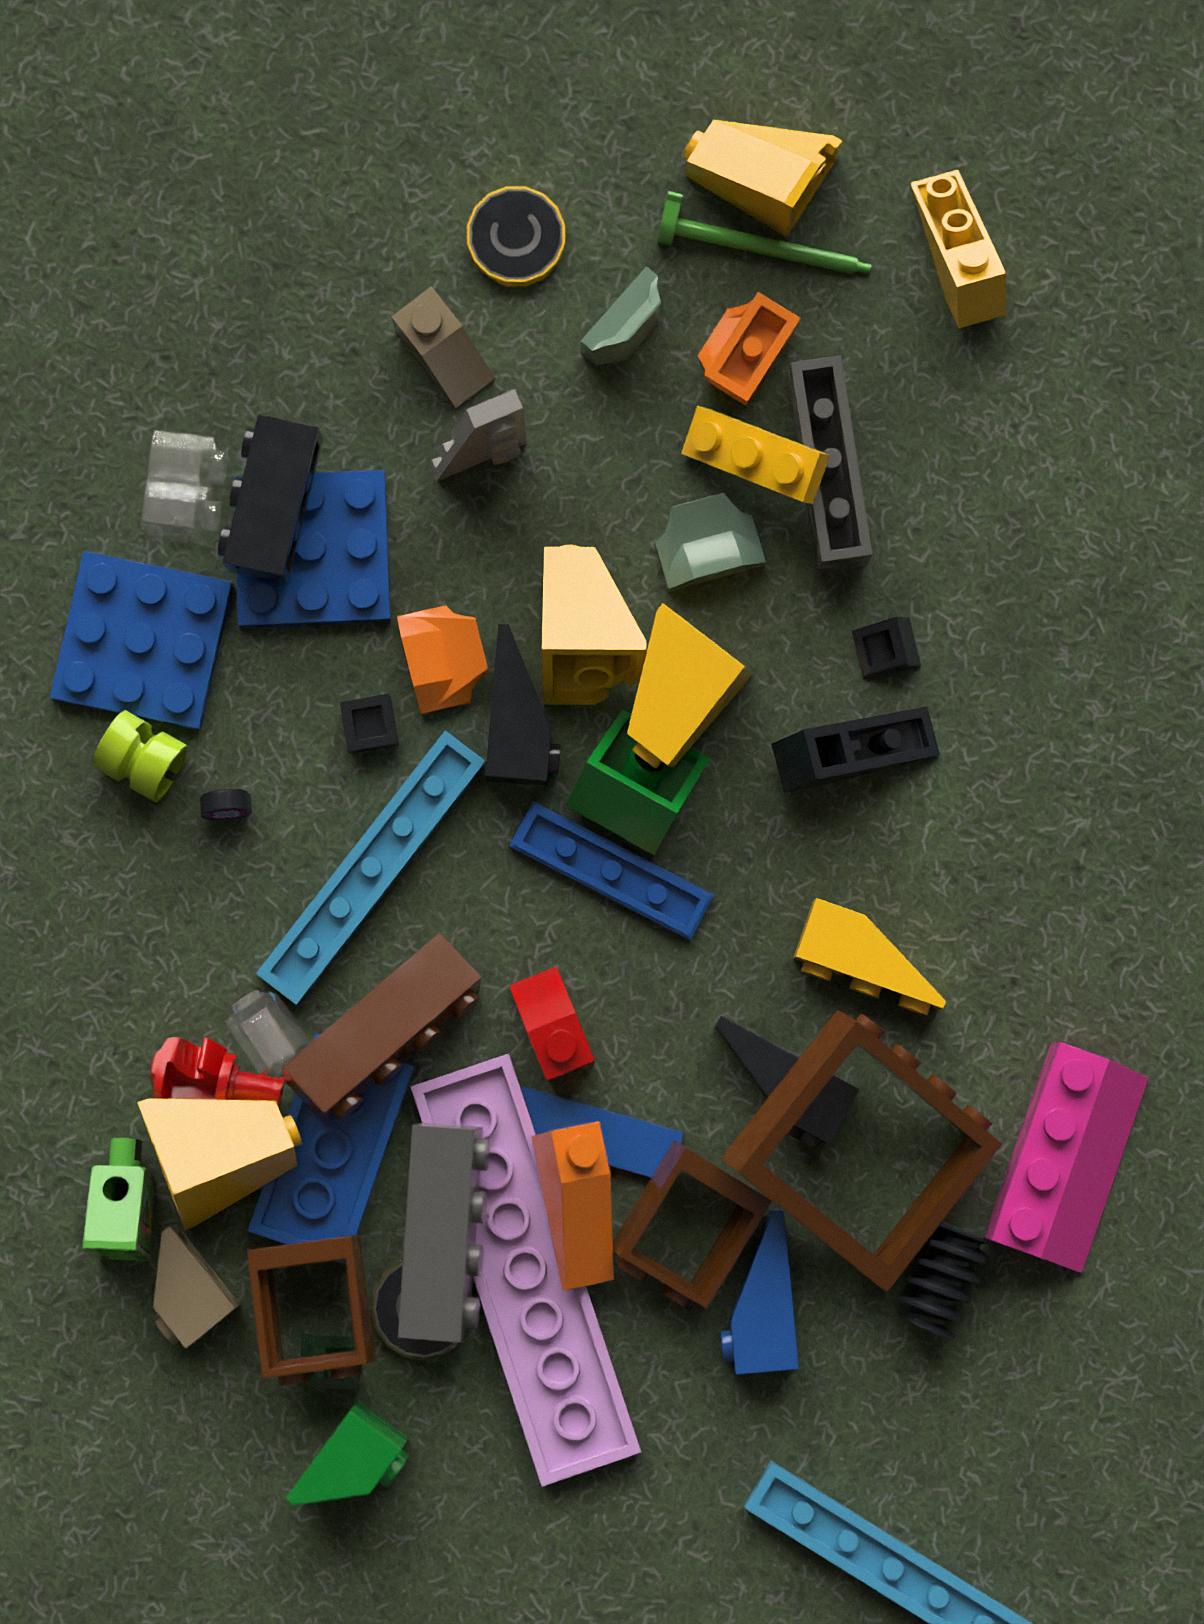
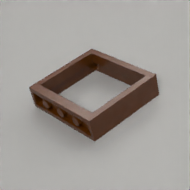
(795, 1095)

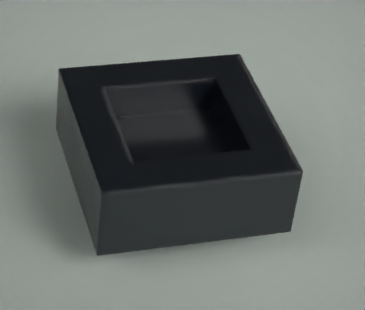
(369, 723)

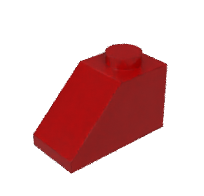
(551, 1023)

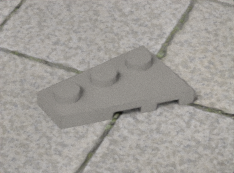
(483, 433)

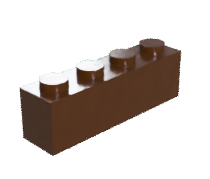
(382, 1030)

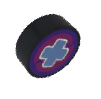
(225, 804)

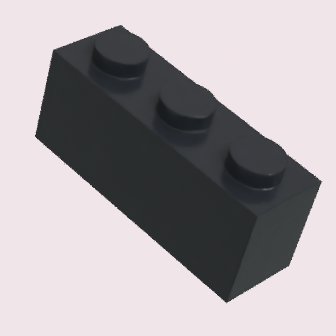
(270, 499)

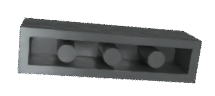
(825, 424)
(442, 1232)

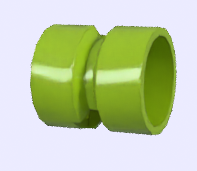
(135, 753)

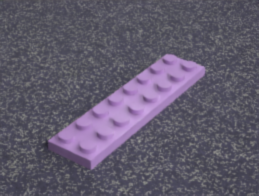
(542, 1334)

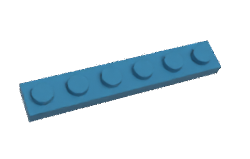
(371, 868)
(871, 1553)

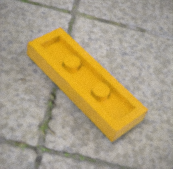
(755, 454)

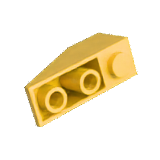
(961, 250)
(852, 945)

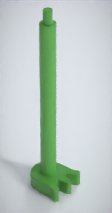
(672, 225)

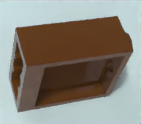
(726, 1247)
(297, 1370)

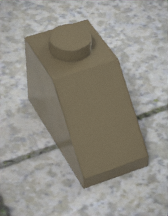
(442, 347)
(188, 1291)

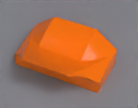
(747, 346)
(442, 657)

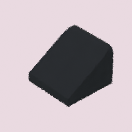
(886, 647)

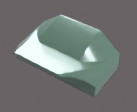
(625, 322)
(707, 542)

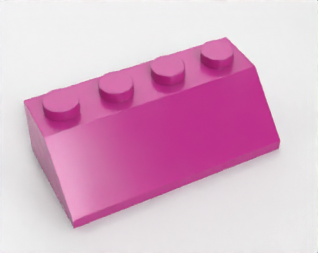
(1066, 1156)

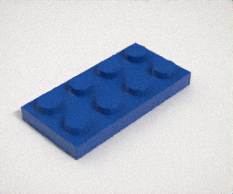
(334, 1169)

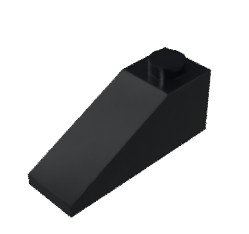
(518, 728)
(854, 748)
(769, 1065)

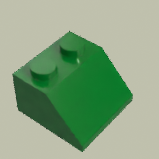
(631, 794)
(353, 1460)

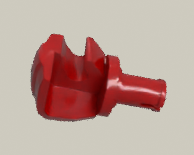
(207, 1073)

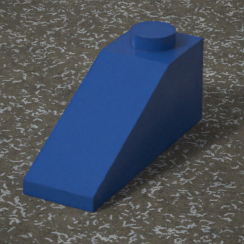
(763, 1315)

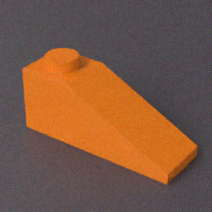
(577, 1202)

